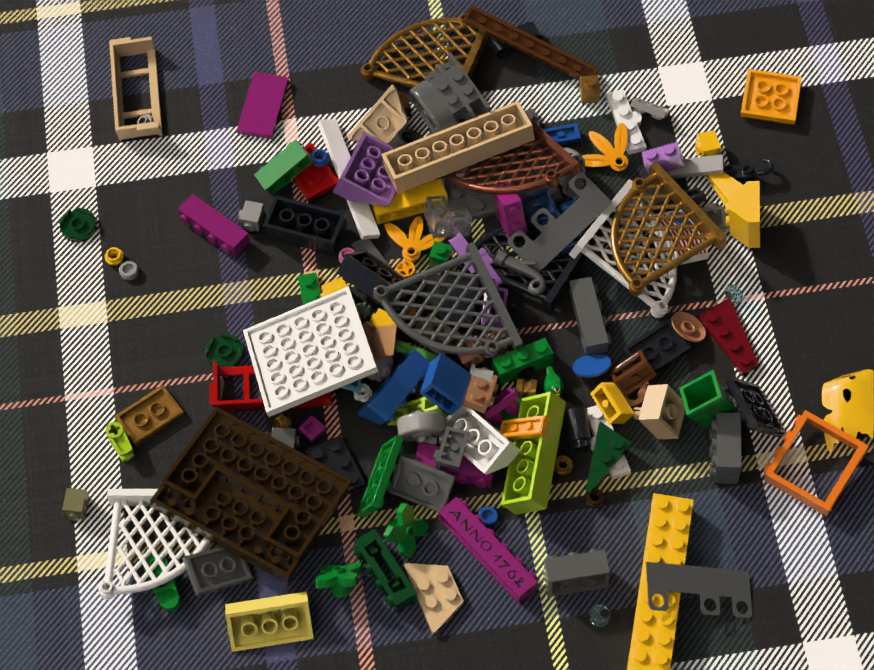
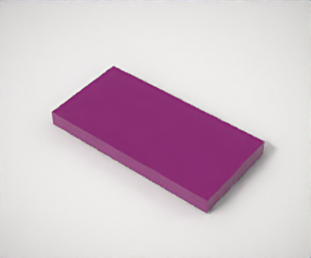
(262, 105)

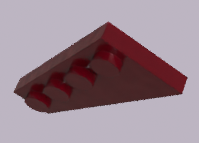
(729, 335)

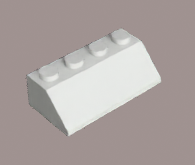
(486, 445)

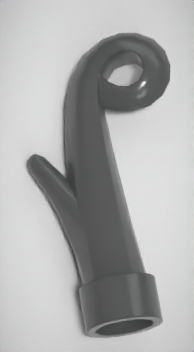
(520, 266)

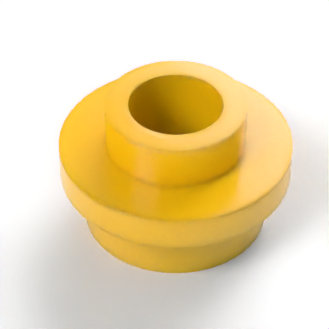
(111, 252)

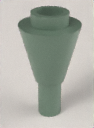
(364, 310)

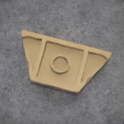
(383, 118)
(435, 592)

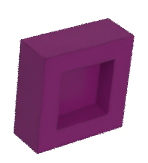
(312, 429)

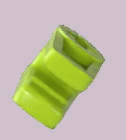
(120, 441)

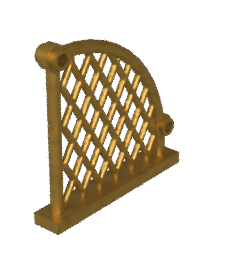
(368, 69)
(682, 201)

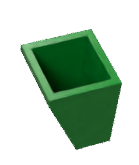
(706, 397)

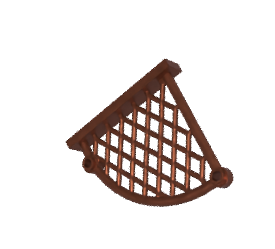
(550, 178)

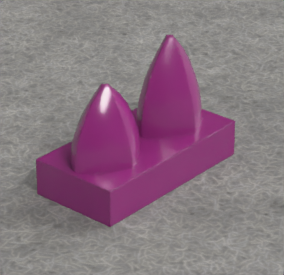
(506, 400)

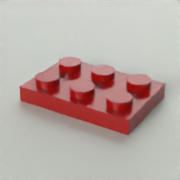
(315, 180)

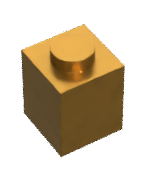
(589, 89)

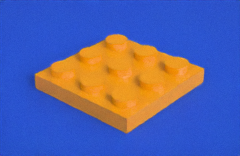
(771, 96)

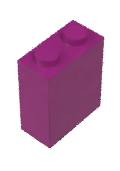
(510, 212)

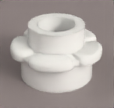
(367, 393)

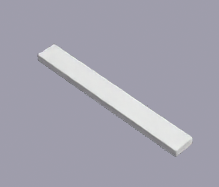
(340, 157)

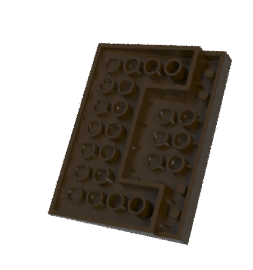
(250, 494)

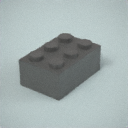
(725, 448)
(576, 572)

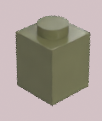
(75, 504)

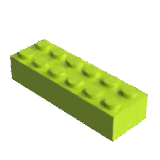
(532, 469)

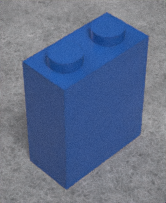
(446, 384)

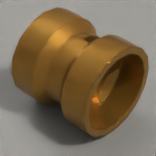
(526, 389)

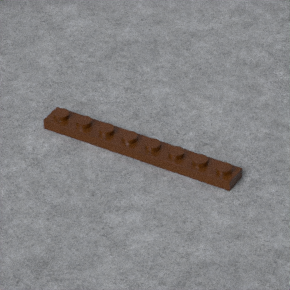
(527, 43)

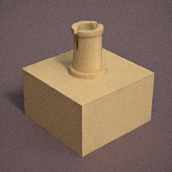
(661, 412)

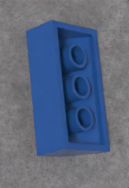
(395, 388)

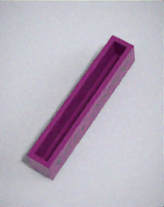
(488, 550)

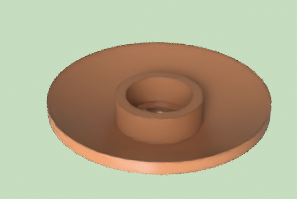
(688, 326)

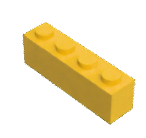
(409, 202)

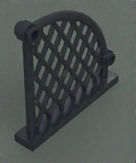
(551, 297)

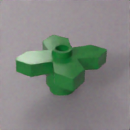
(405, 529)
(339, 578)

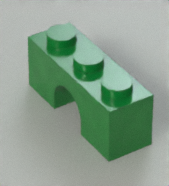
(510, 364)

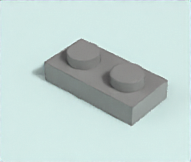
(644, 106)

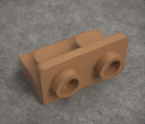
(480, 394)

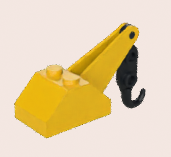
(741, 200)

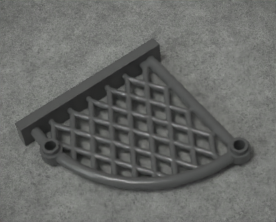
(472, 258)

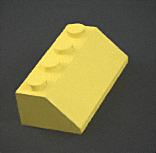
(269, 621)

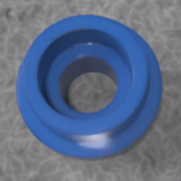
(319, 153)

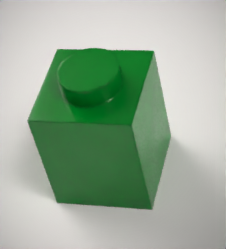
(440, 254)

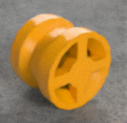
(406, 267)

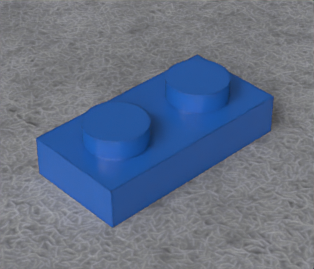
(564, 134)

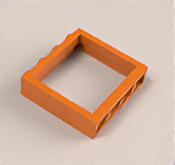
(800, 494)

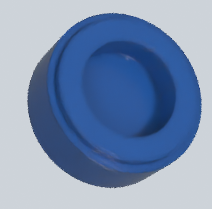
(489, 516)

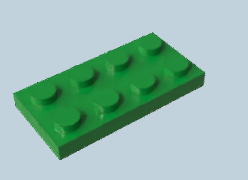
(380, 476)

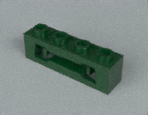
(401, 597)

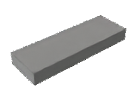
(699, 167)

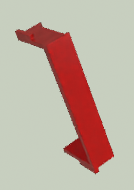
(247, 403)

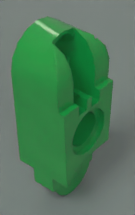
(167, 595)

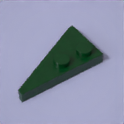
(607, 451)

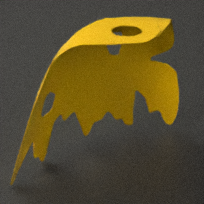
(853, 415)

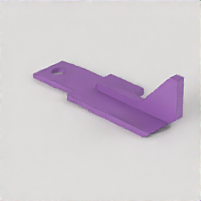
(459, 245)

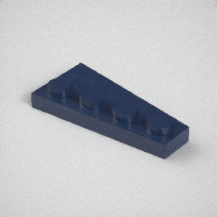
(542, 200)

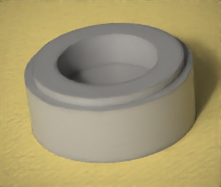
(128, 270)

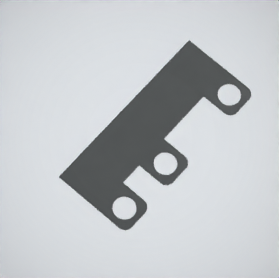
(565, 228)
(699, 580)

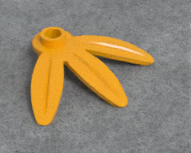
(611, 154)
(413, 242)

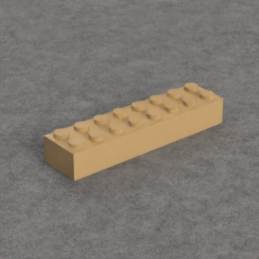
(458, 147)

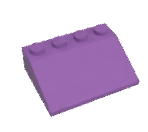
(365, 174)

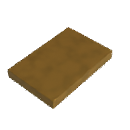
(149, 415)

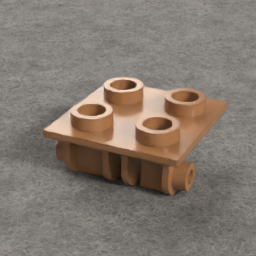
(381, 339)

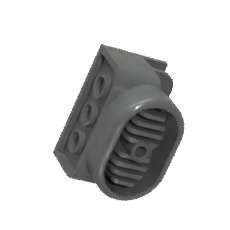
(448, 97)

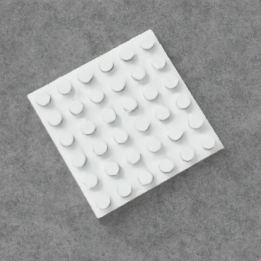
(309, 351)

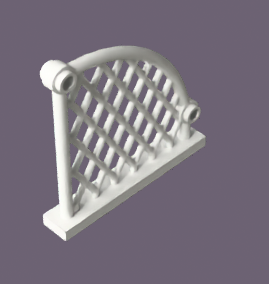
(658, 308)
(141, 498)

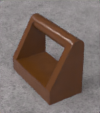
(635, 376)

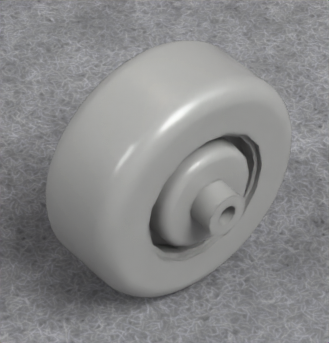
(420, 426)

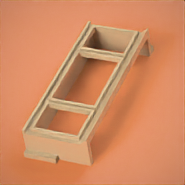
(128, 47)

